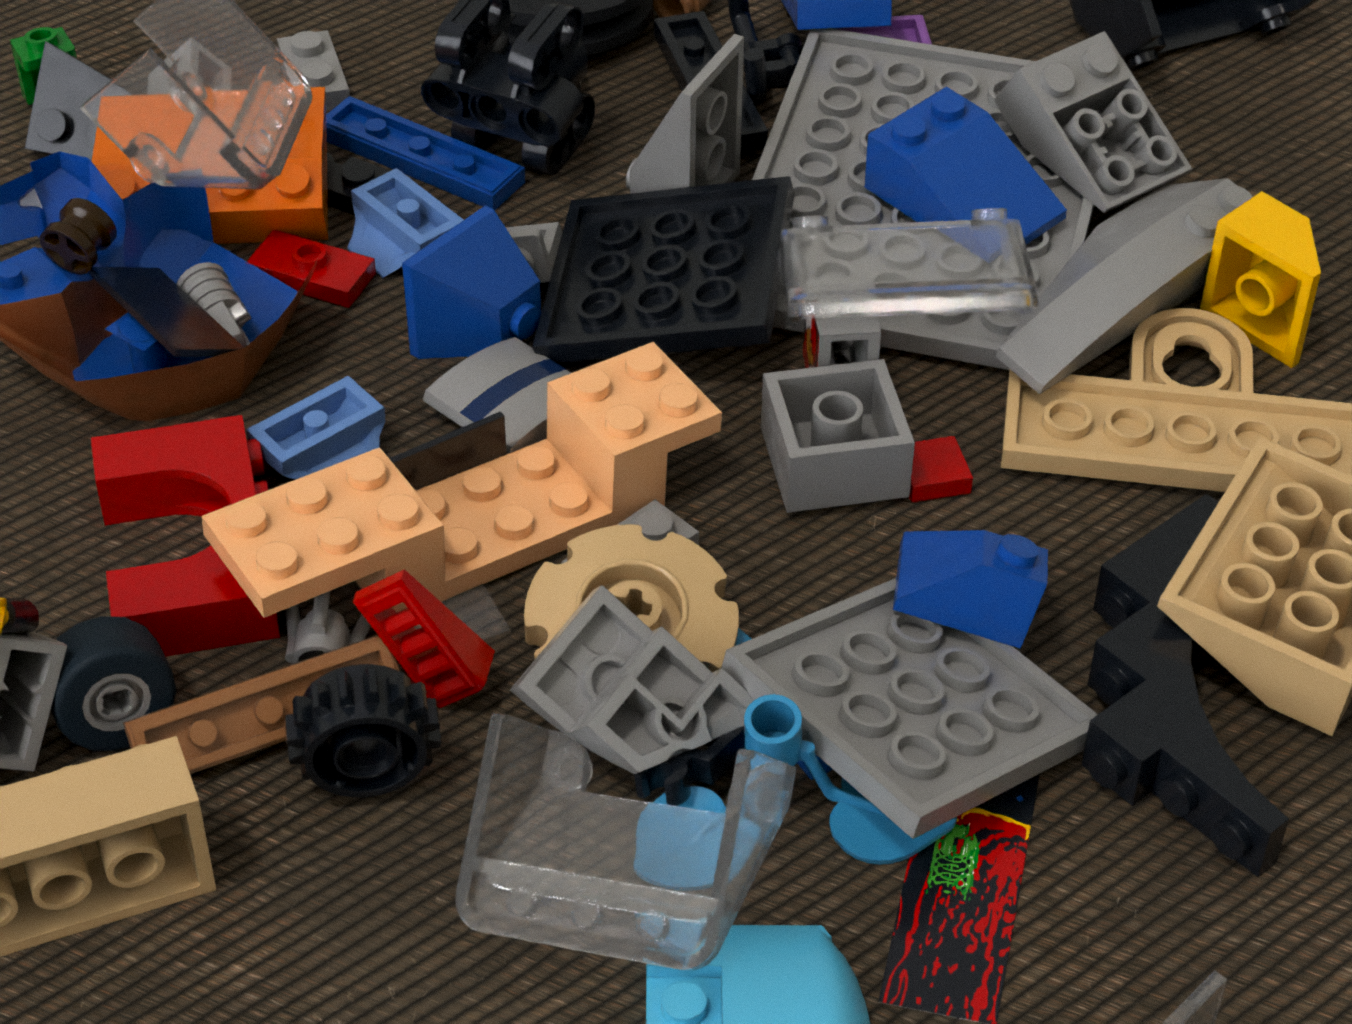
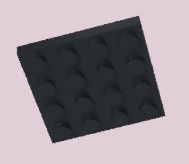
(666, 270)

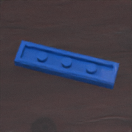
(423, 153)

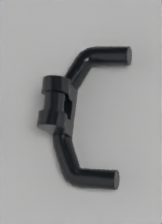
(766, 61)

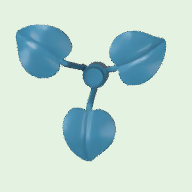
(856, 825)

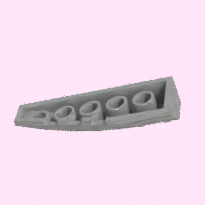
(1119, 277)

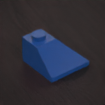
(469, 290)
(972, 581)

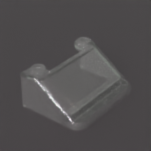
(906, 268)
(604, 868)

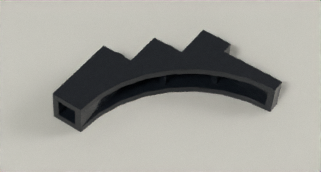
(1155, 725)

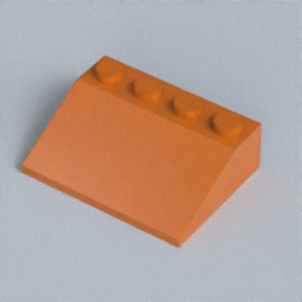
(290, 203)

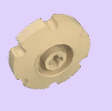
(659, 581)

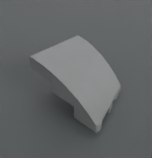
(628, 688)

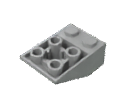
(1092, 123)

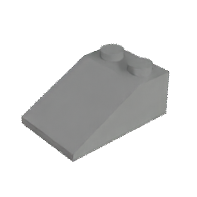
(701, 131)

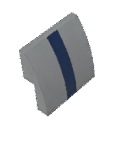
(499, 379)

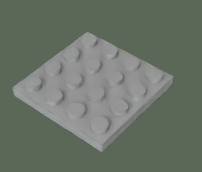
(913, 707)

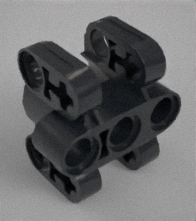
(516, 90)

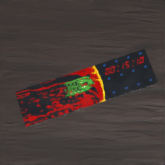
(961, 912)

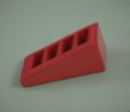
(452, 668)

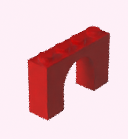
(182, 471)

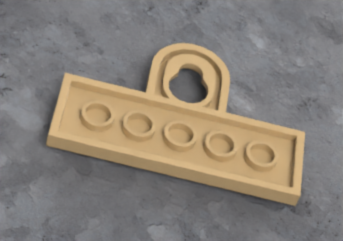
(1164, 429)

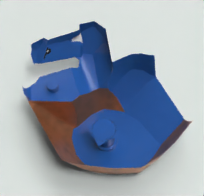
(89, 340)

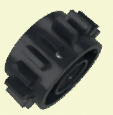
(362, 730)

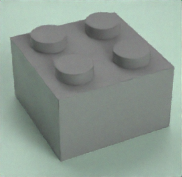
(836, 435)

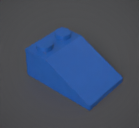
(954, 160)

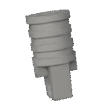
(211, 290)

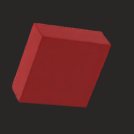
(939, 470)

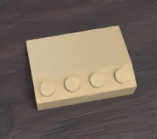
(1275, 584)

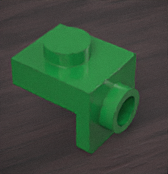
(28, 55)

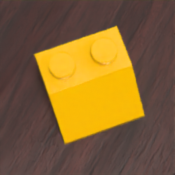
(1264, 275)

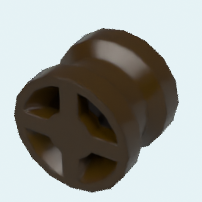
(78, 236)

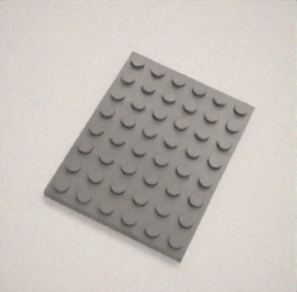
(820, 136)

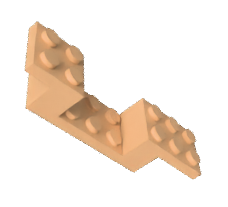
(367, 522)

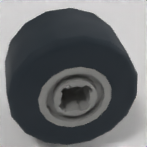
(109, 677)

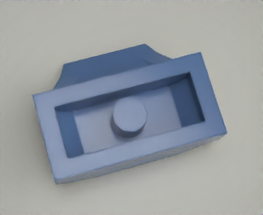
(396, 220)
(321, 430)

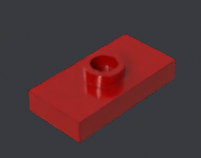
(337, 275)

